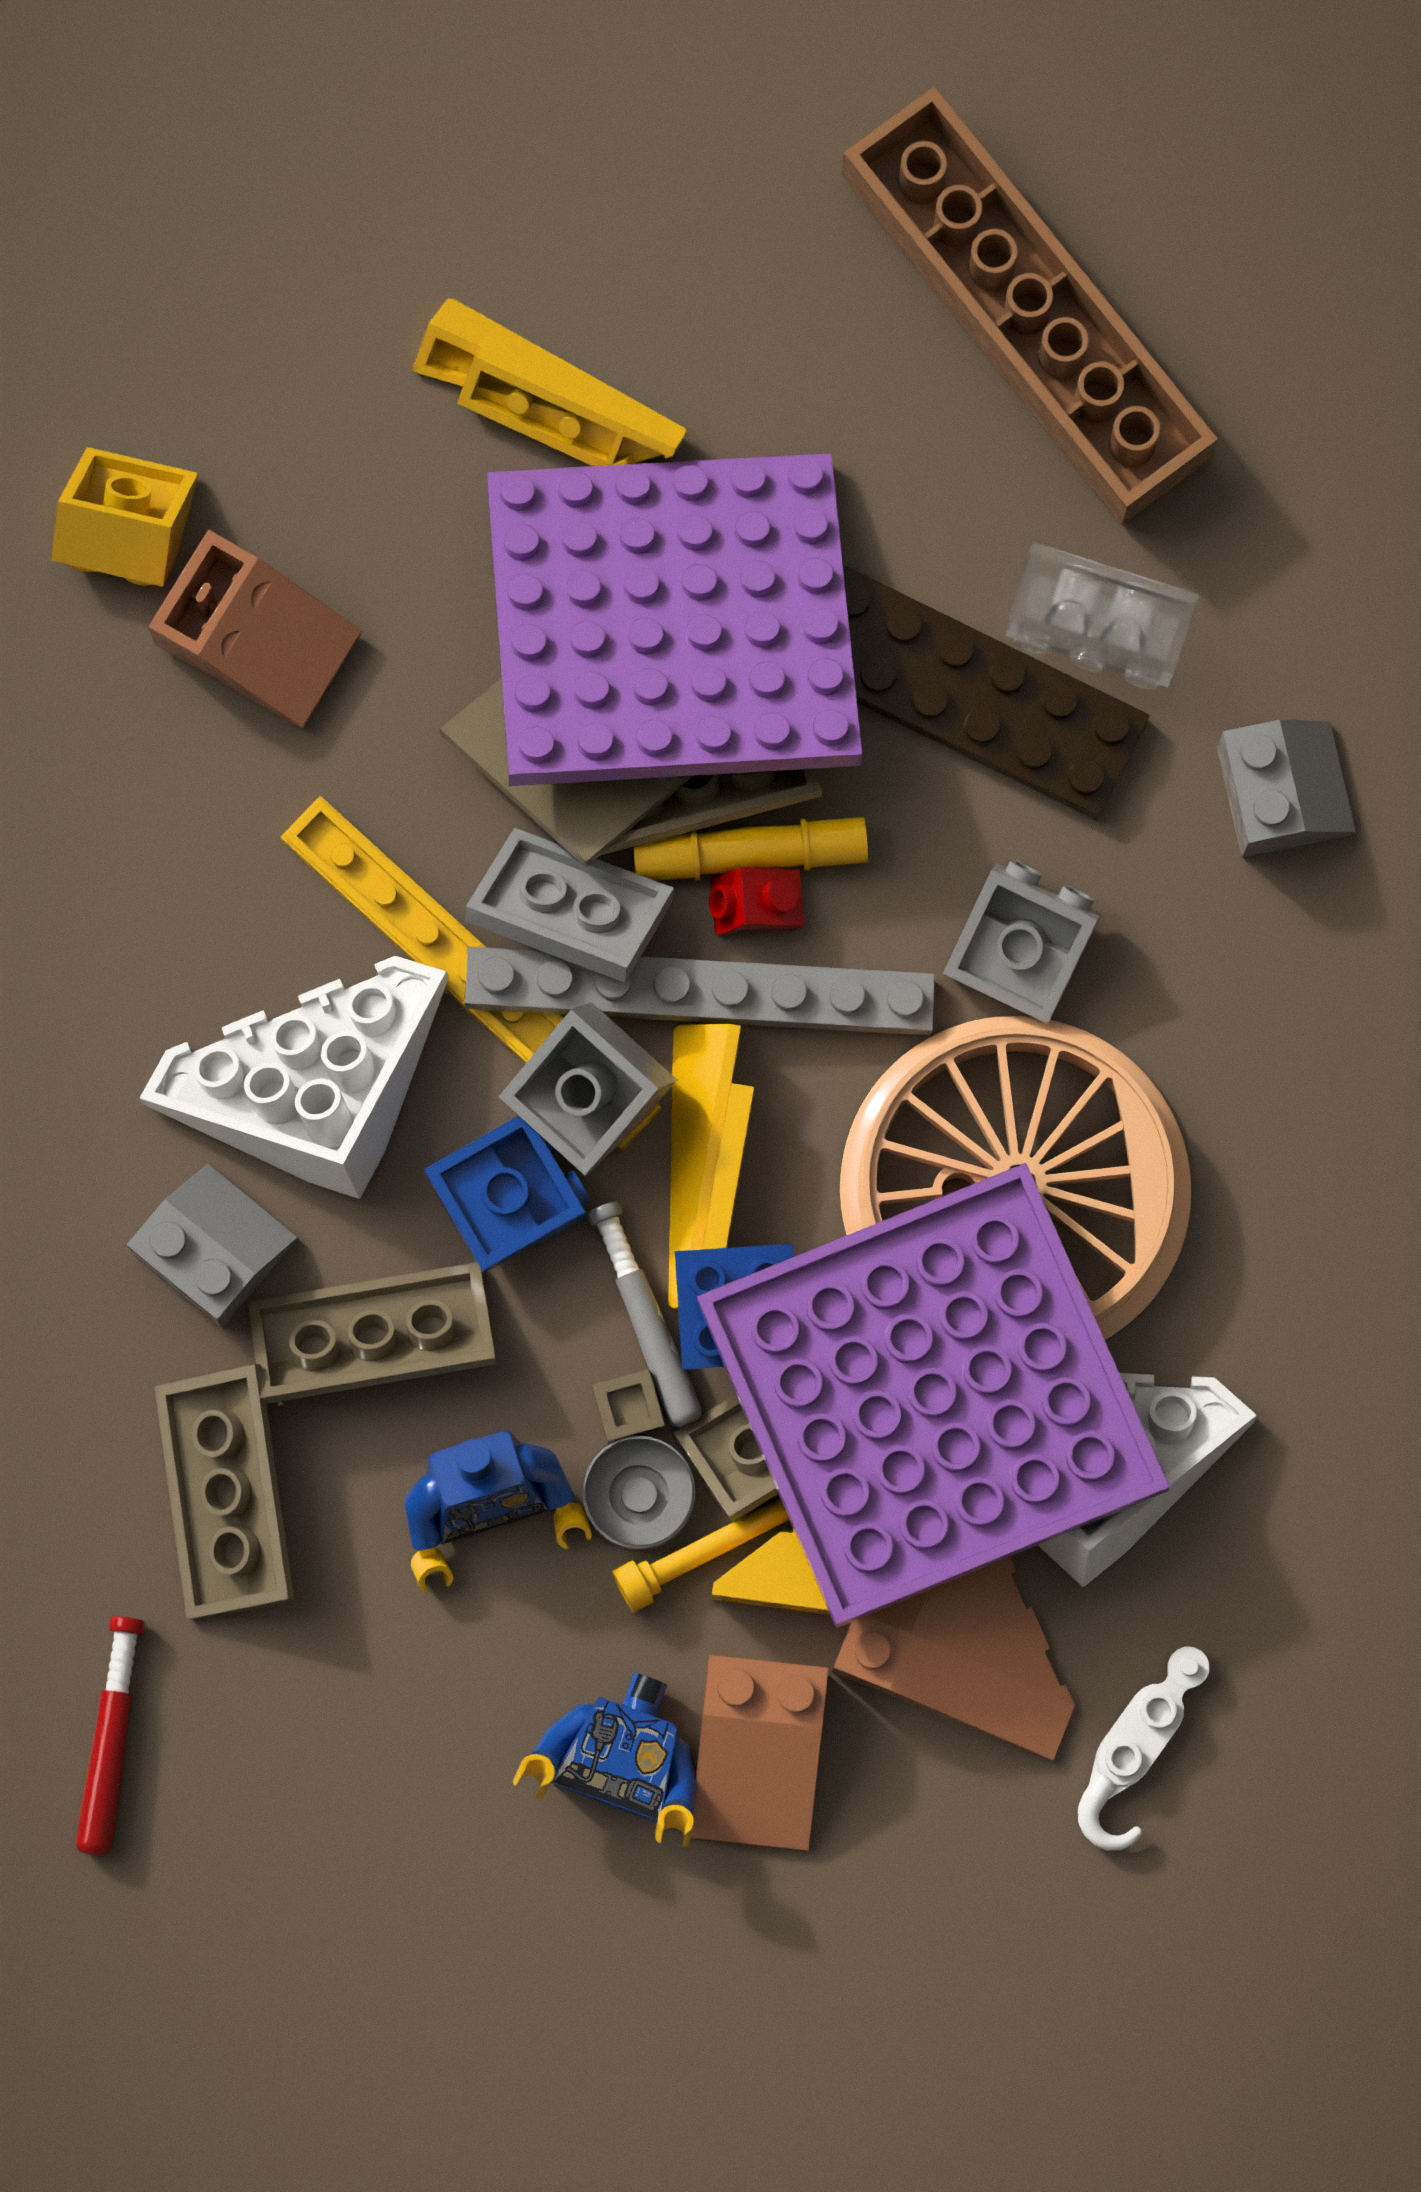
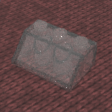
(1100, 616)

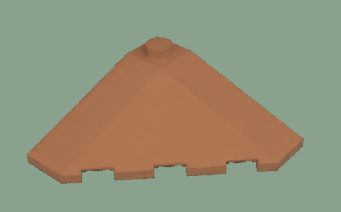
(965, 1657)

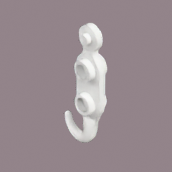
(1137, 1742)

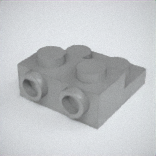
(1023, 940)

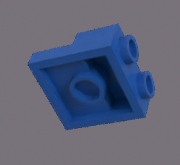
(507, 1193)

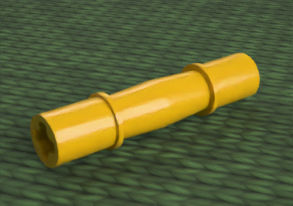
(781, 846)

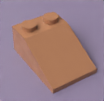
(759, 1752)

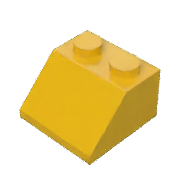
(123, 517)

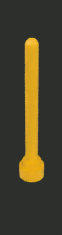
(643, 1581)

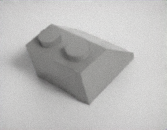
(1284, 785)
(587, 1087)
(211, 1244)

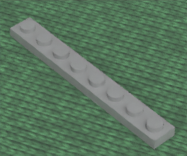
(706, 992)

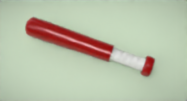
(106, 1759)

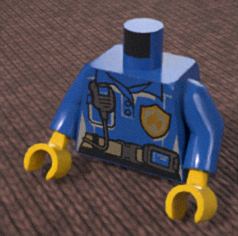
(482, 1488)
(621, 1758)

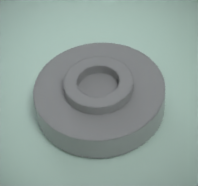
(638, 1493)

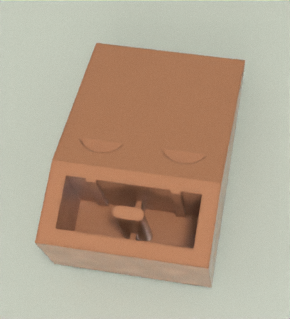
(253, 630)

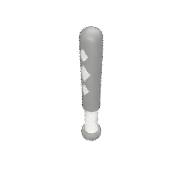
(653, 1335)

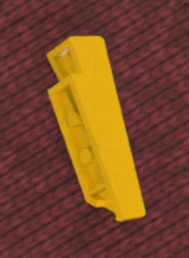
(540, 392)
(706, 1139)

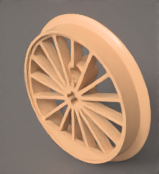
(1151, 1134)

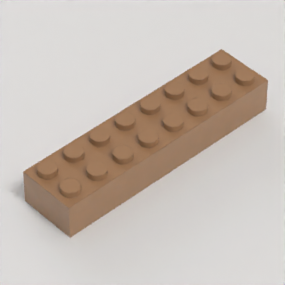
(1028, 305)

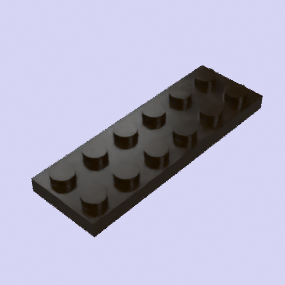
(987, 698)

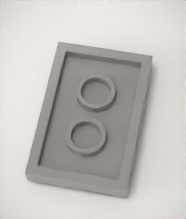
(572, 911)

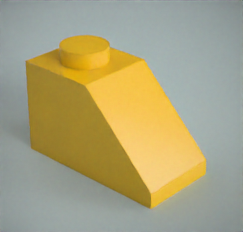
(773, 1578)

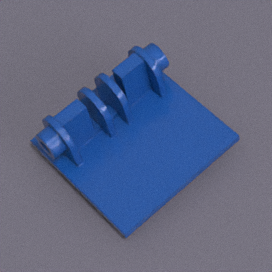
(704, 1271)

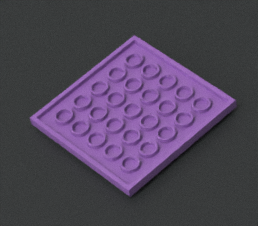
(672, 620)
(932, 1395)

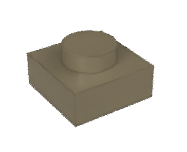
(628, 1406)

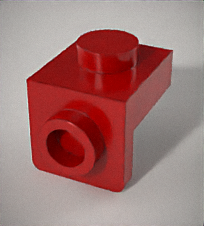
(756, 900)

